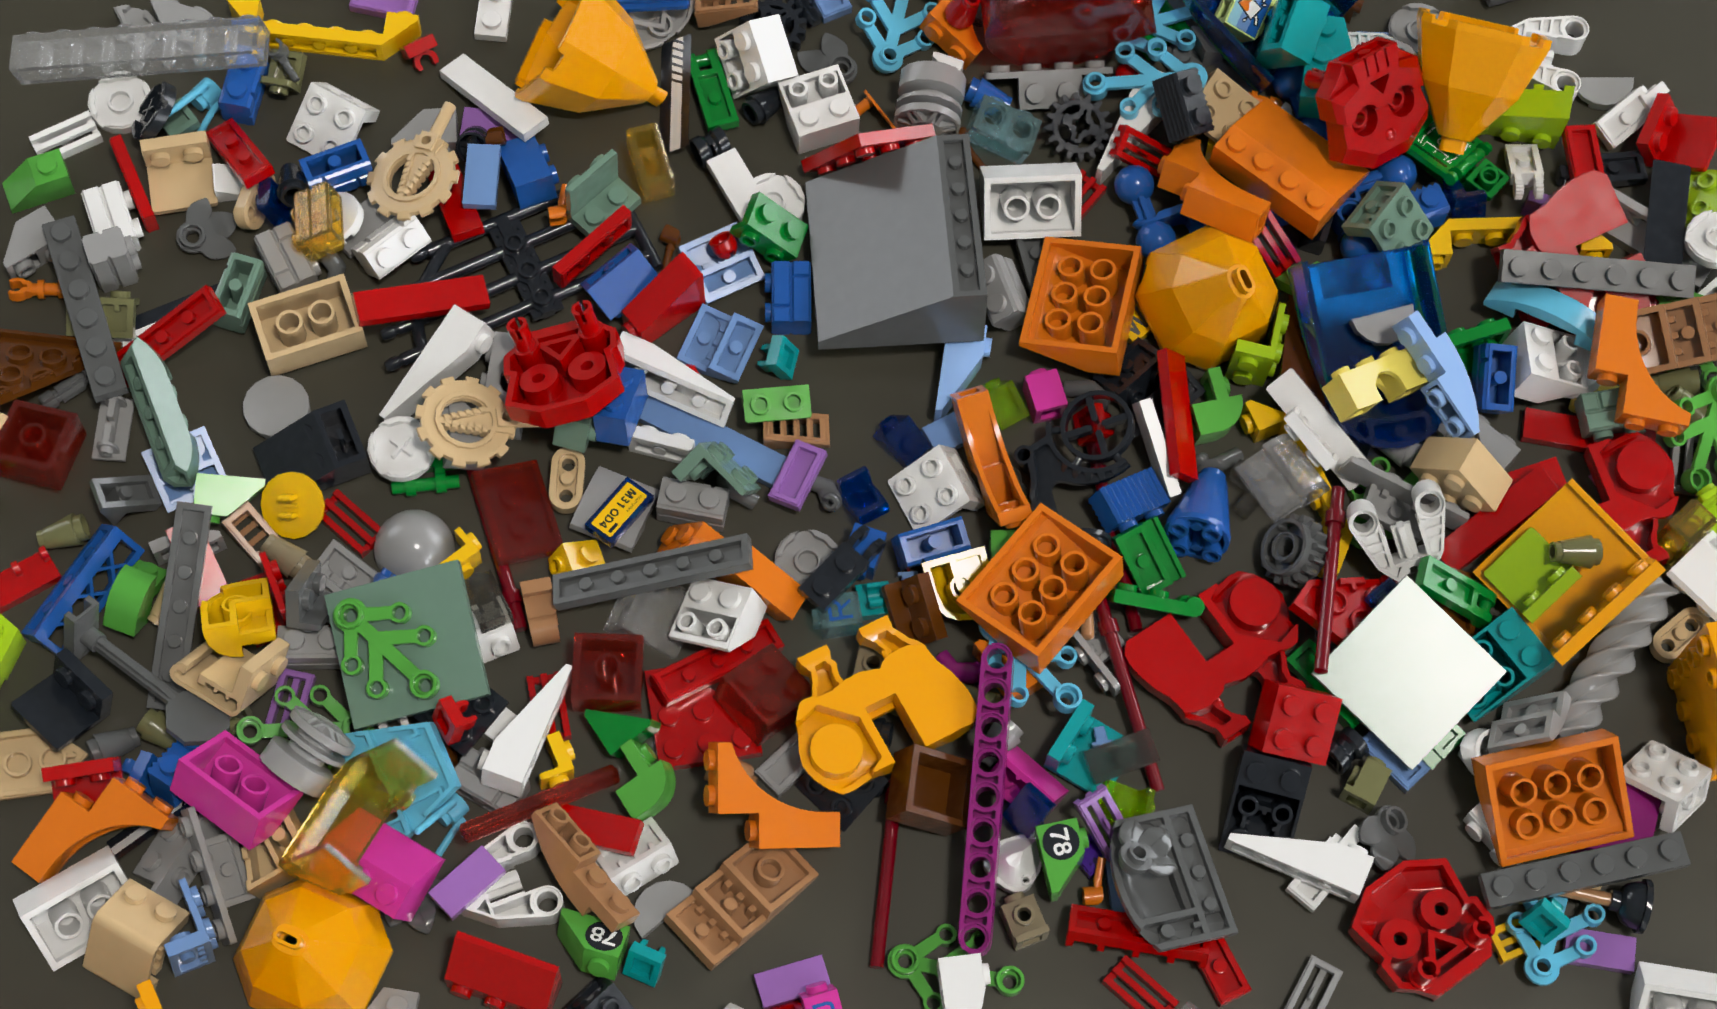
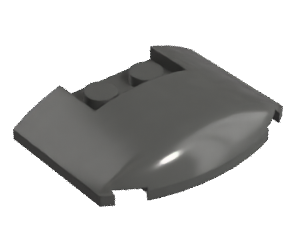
(1180, 907)

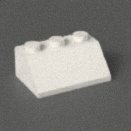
(1031, 201)
(63, 907)
(1672, 988)

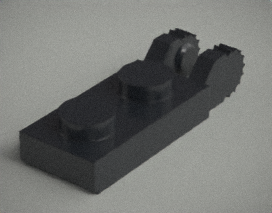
(839, 571)

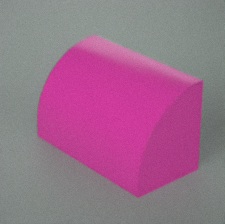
(1022, 770)

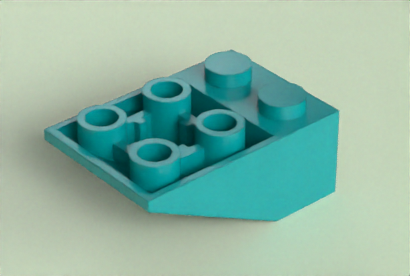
(1291, 33)
(1518, 652)

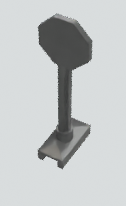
(187, 715)

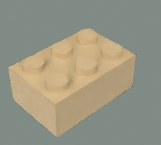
(307, 325)

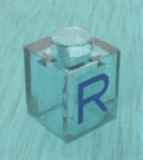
(840, 619)

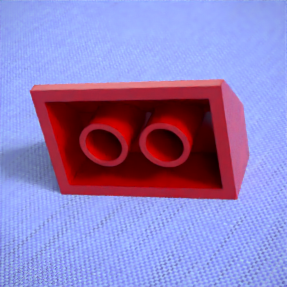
(500, 975)

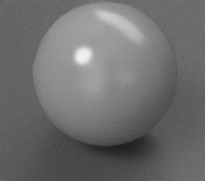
(412, 542)

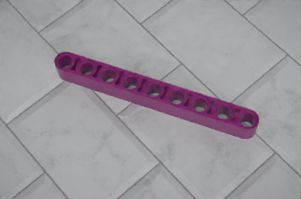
(986, 781)

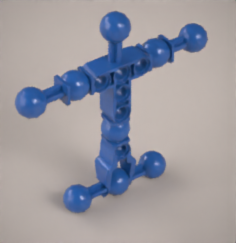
(1136, 185)

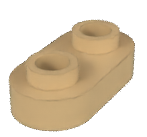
(245, 210)
(566, 482)
(1676, 634)

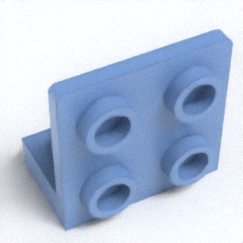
(192, 950)

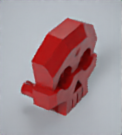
(1370, 102)
(562, 369)
(1404, 906)

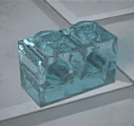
(1000, 136)

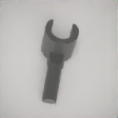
(281, 56)

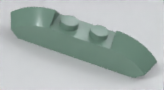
(160, 414)

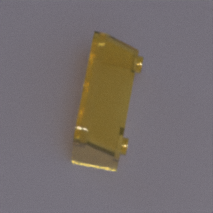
(351, 814)

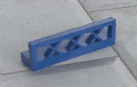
(78, 578)

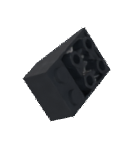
(317, 445)
(1265, 796)

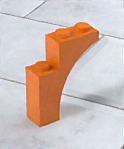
(955, 42)
(1209, 195)
(1618, 361)
(989, 457)
(767, 579)
(770, 820)
(75, 823)

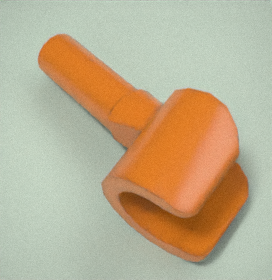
(558, 213)
(1094, 894)

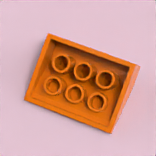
(1286, 165)
(1083, 303)
(1041, 587)
(1554, 796)

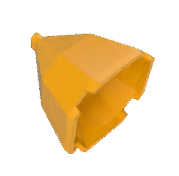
(588, 60)
(1473, 72)
(1207, 295)
(336, 953)

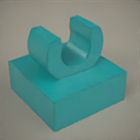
(780, 357)
(872, 600)
(1545, 920)
(644, 963)

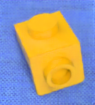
(468, 554)
(575, 556)
(561, 755)

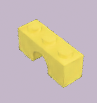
(1356, 390)

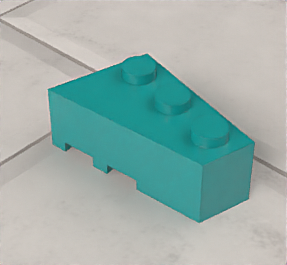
(1331, 44)

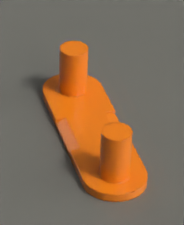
(867, 103)

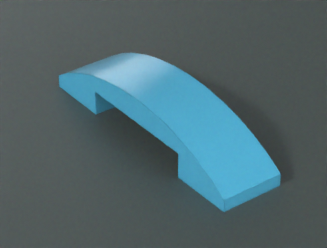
(1545, 305)

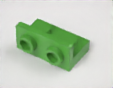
(776, 404)

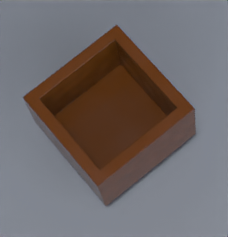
(929, 790)

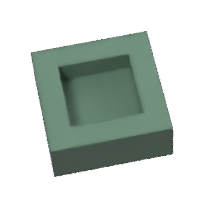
(181, 122)

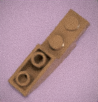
(573, 863)

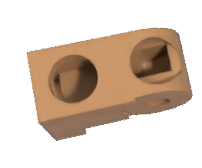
(540, 611)

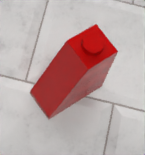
(665, 300)

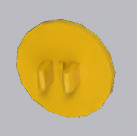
(292, 505)

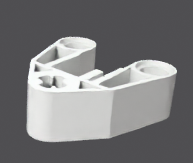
(1557, 30)
(1373, 538)
(521, 908)

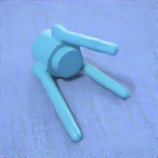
(202, 96)
(449, 813)

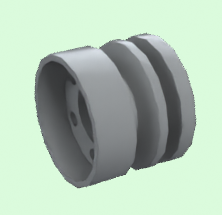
(929, 95)
(303, 758)

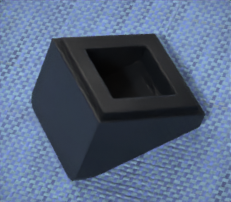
(1316, 244)

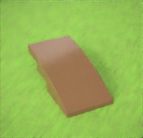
(1678, 333)
(739, 901)

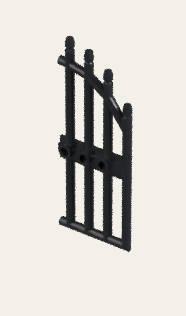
(524, 267)

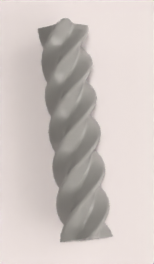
(1612, 657)

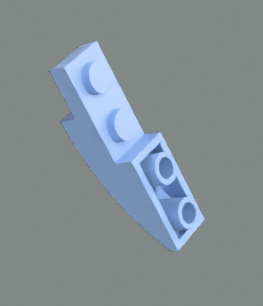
(1449, 384)

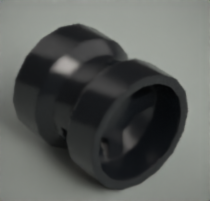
(472, 133)
(709, 145)
(1345, 749)

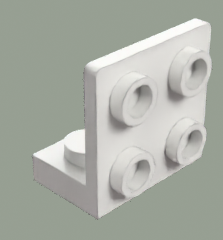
(328, 118)
(935, 487)
(1672, 778)

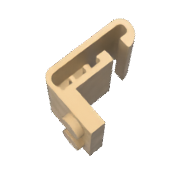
(231, 681)
(131, 935)

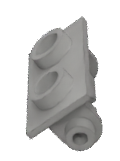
(113, 429)

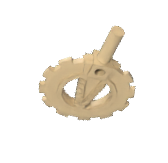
(420, 157)
(488, 421)

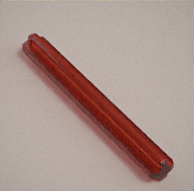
(523, 809)

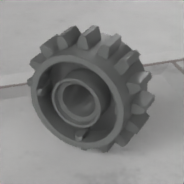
(1293, 550)

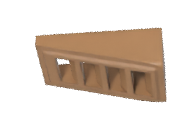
(712, 12)
(785, 441)
(236, 518)

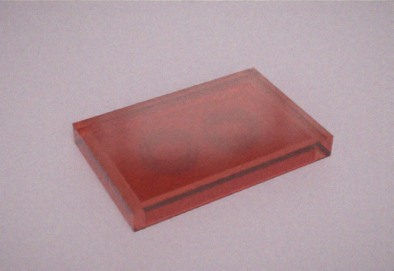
(517, 512)

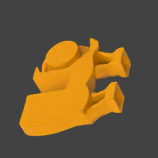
(836, 724)

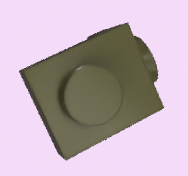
(278, 79)

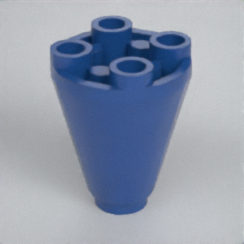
(1201, 518)

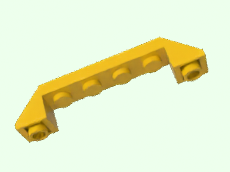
(398, 31)
(1493, 232)
(1264, 422)

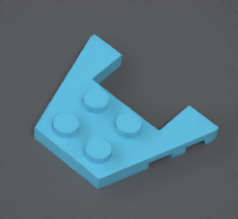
(428, 745)

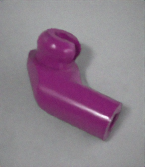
(966, 672)

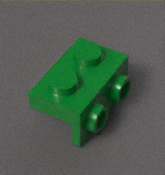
(770, 229)
(1485, 332)

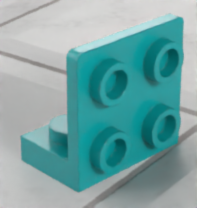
(1066, 754)

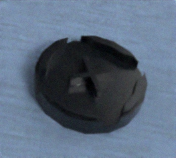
(154, 111)

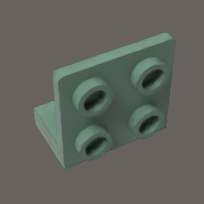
(598, 194)
(1389, 217)
(712, 456)

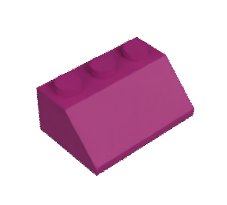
(234, 789)
(398, 872)

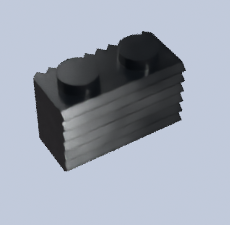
(1183, 105)

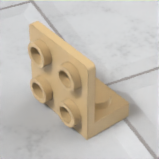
(1226, 102)
(179, 171)

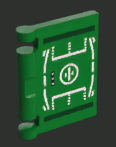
(1447, 164)

